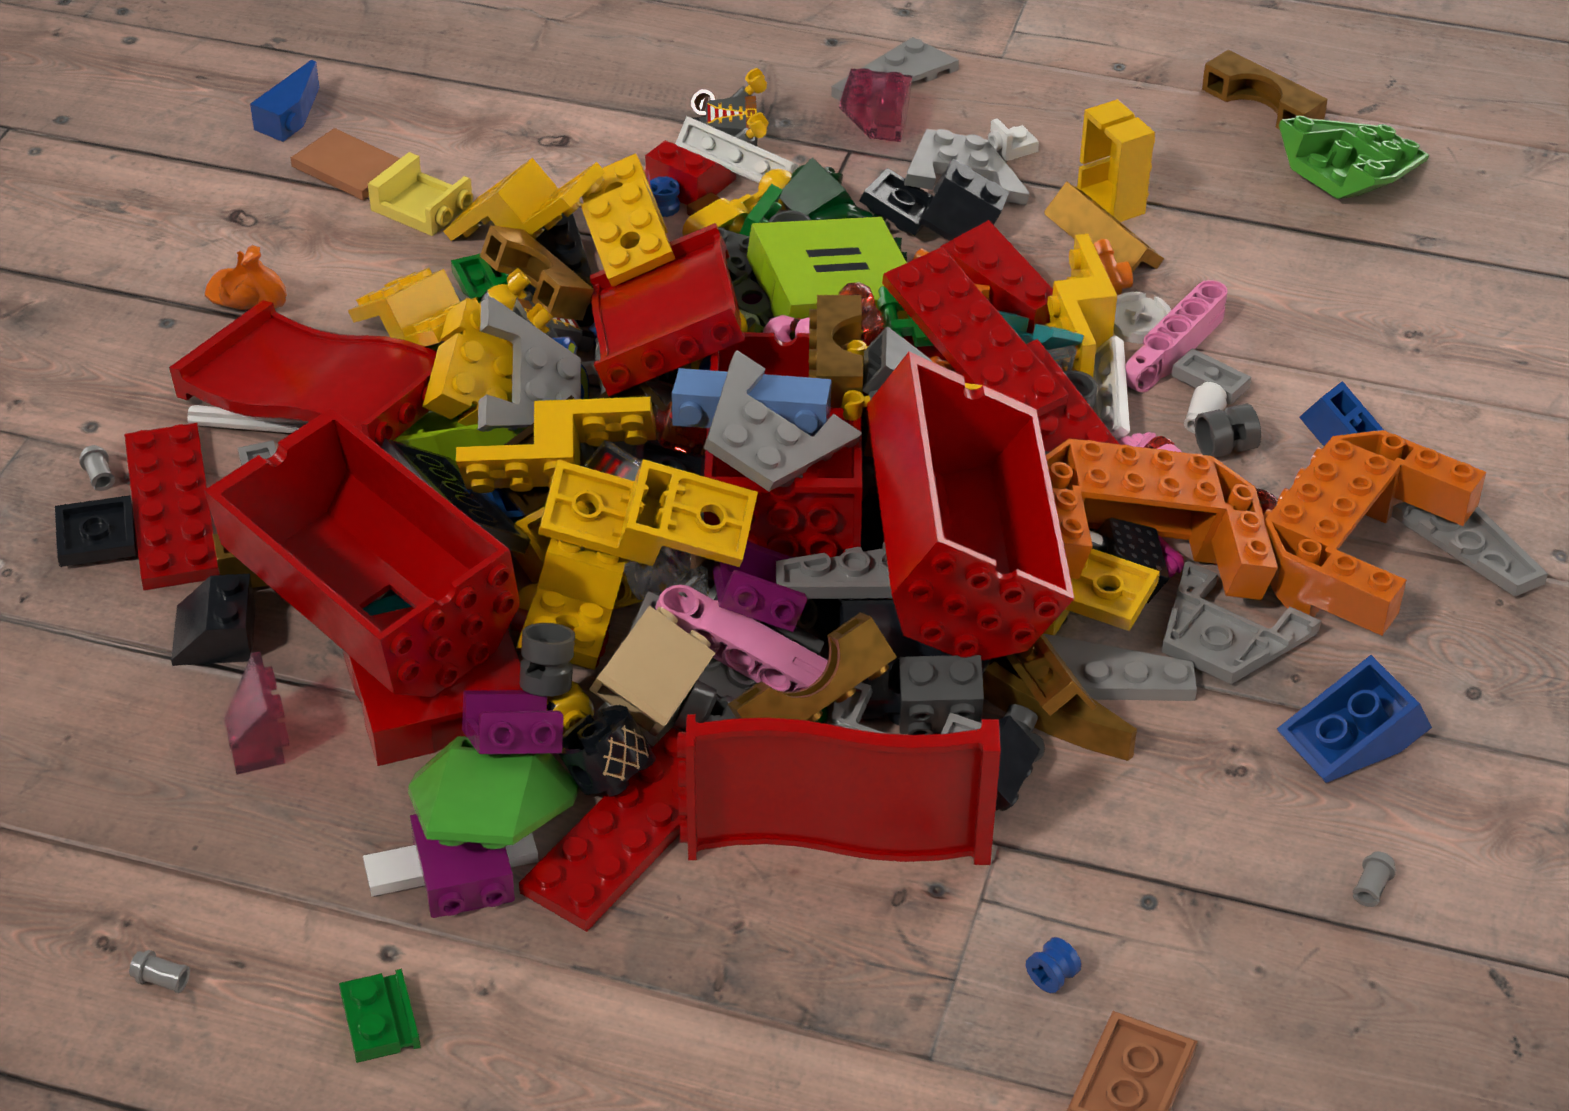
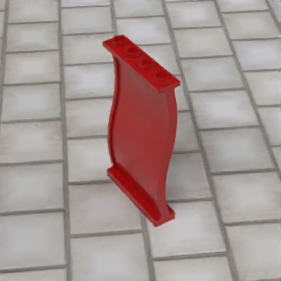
(666, 313)
(292, 371)
(838, 789)

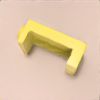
(417, 198)

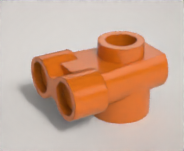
(1118, 273)

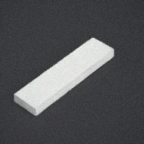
(730, 151)
(1112, 387)
(401, 868)

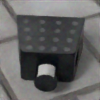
(1132, 543)

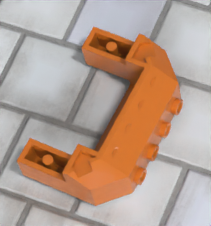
(1166, 490)
(1329, 498)

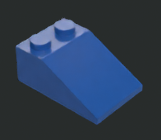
(1356, 722)

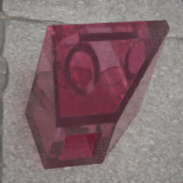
(877, 102)
(252, 720)

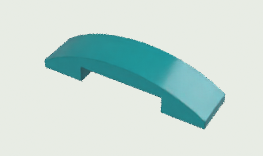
(1048, 336)

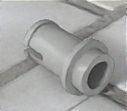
(95, 462)
(1377, 871)
(149, 968)

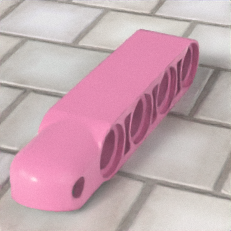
(1177, 334)
(744, 641)

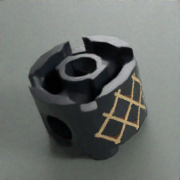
(606, 751)

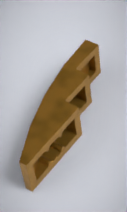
(1073, 722)

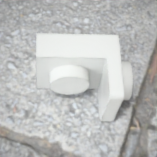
(1011, 142)

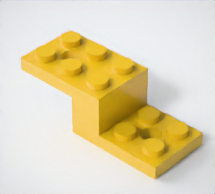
(526, 201)
(626, 222)
(1084, 303)
(411, 306)
(557, 436)
(648, 513)
(579, 592)
(1118, 607)

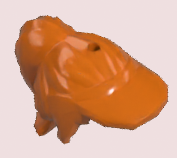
(246, 283)

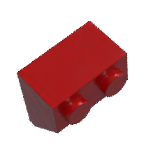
(694, 173)

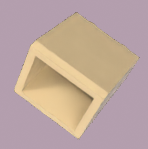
(653, 669)

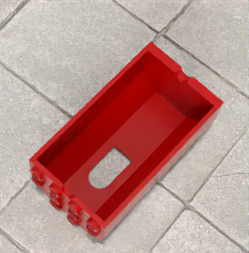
(815, 511)
(966, 513)
(344, 523)

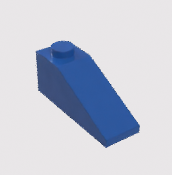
(286, 105)
(1338, 414)

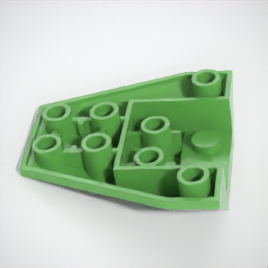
(1348, 156)
(488, 795)

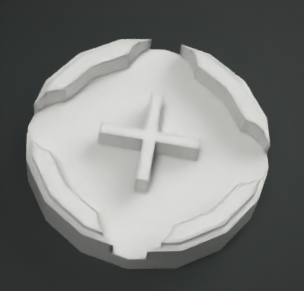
(1137, 315)

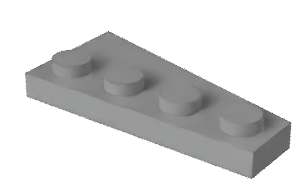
(908, 58)
(1478, 545)
(838, 577)
(1125, 673)

